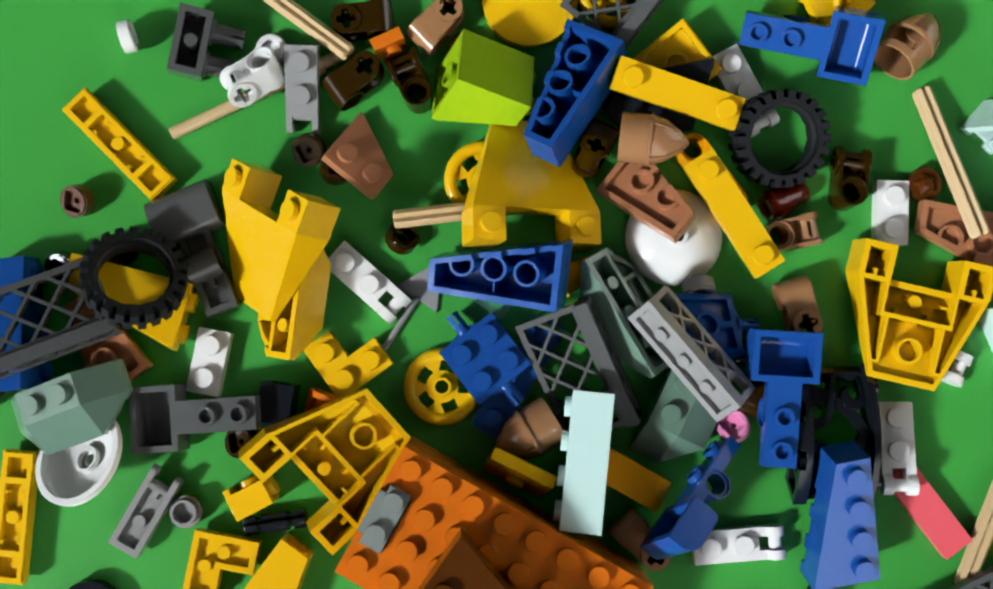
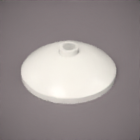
(671, 262)
(79, 471)

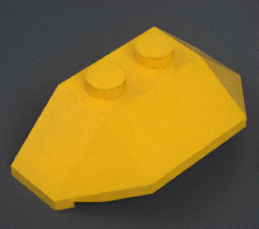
(301, 317)

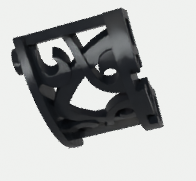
(867, 425)

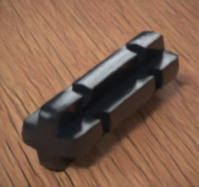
(275, 521)

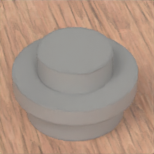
(186, 511)

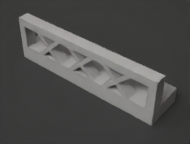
(689, 355)

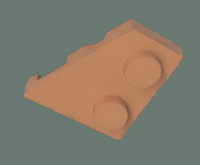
(359, 158)

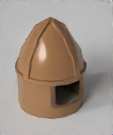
(908, 45)
(648, 139)
(530, 431)

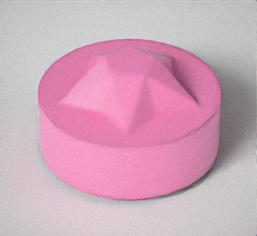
(734, 425)

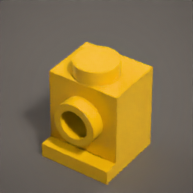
(252, 496)

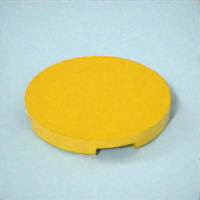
(527, 21)

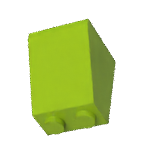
(483, 83)

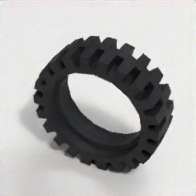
(814, 146)
(139, 243)

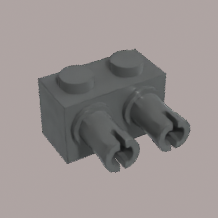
(191, 40)

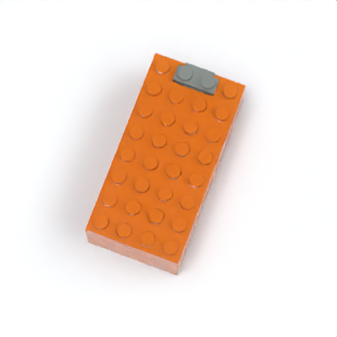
(434, 496)

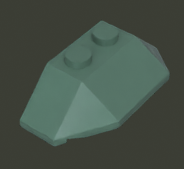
(618, 292)
(72, 406)
(672, 422)

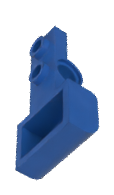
(843, 47)
(784, 363)
(690, 520)

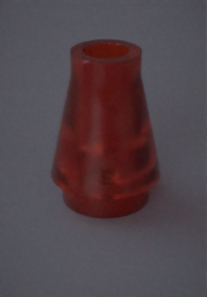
(780, 201)

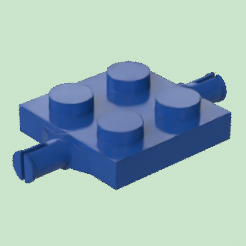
(720, 320)
(485, 358)

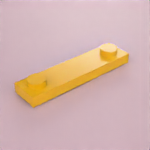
(677, 93)
(119, 144)
(733, 213)
(17, 514)

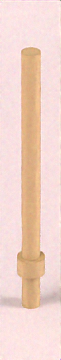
(227, 108)

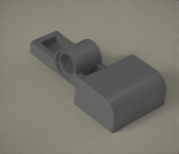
(189, 221)
(165, 418)

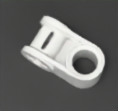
(255, 74)

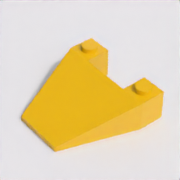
(518, 182)
(268, 249)
(909, 329)
(342, 449)

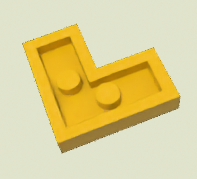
(343, 371)
(219, 551)

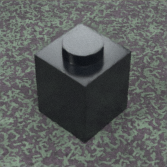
(278, 401)

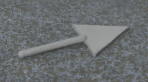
(416, 287)

